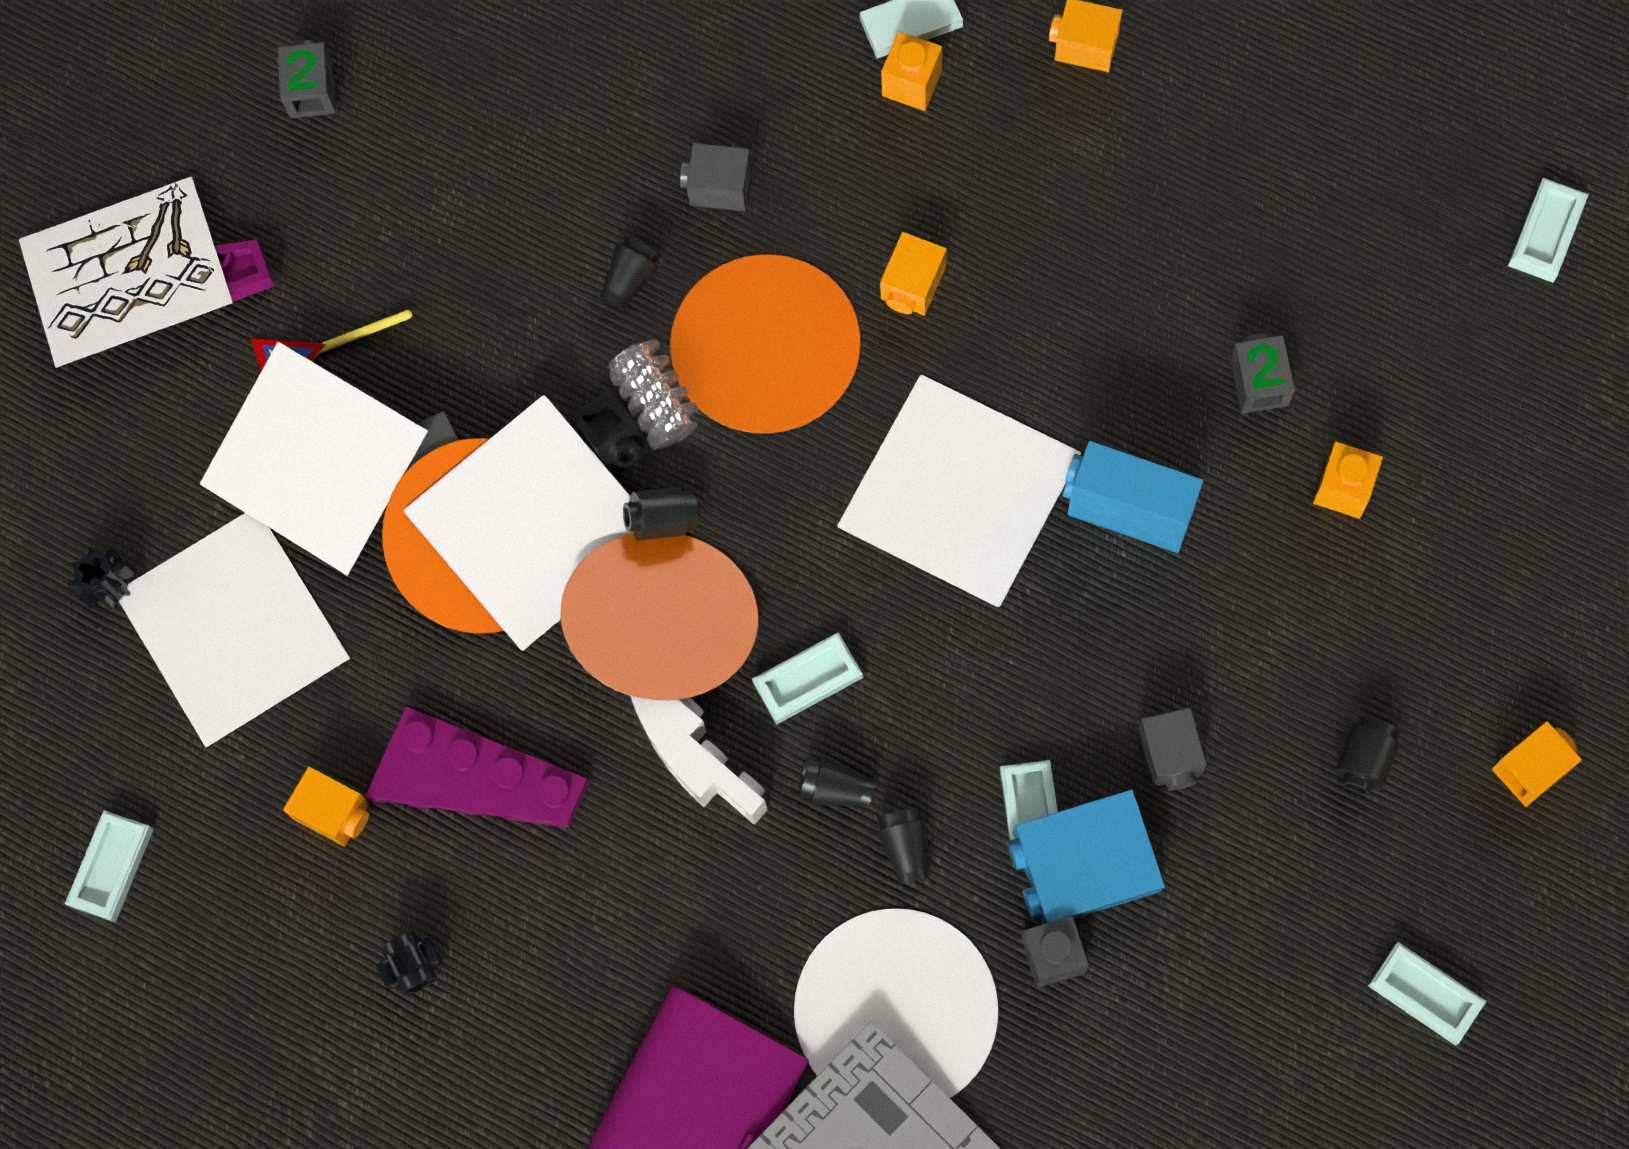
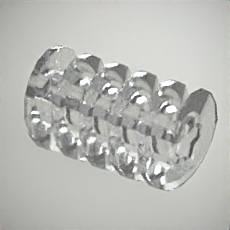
(651, 395)

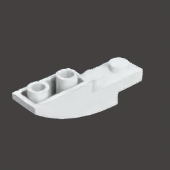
(674, 733)

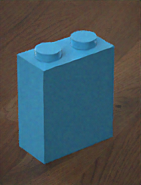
(1131, 496)
(1085, 859)

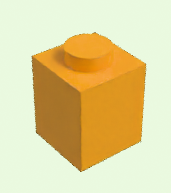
(1086, 34)
(911, 71)
(913, 274)
(1347, 480)
(1537, 763)
(328, 807)

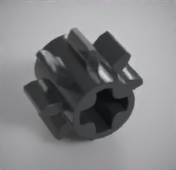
(100, 578)
(409, 963)

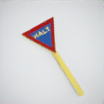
(264, 348)

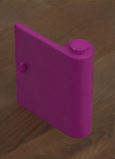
(698, 1083)

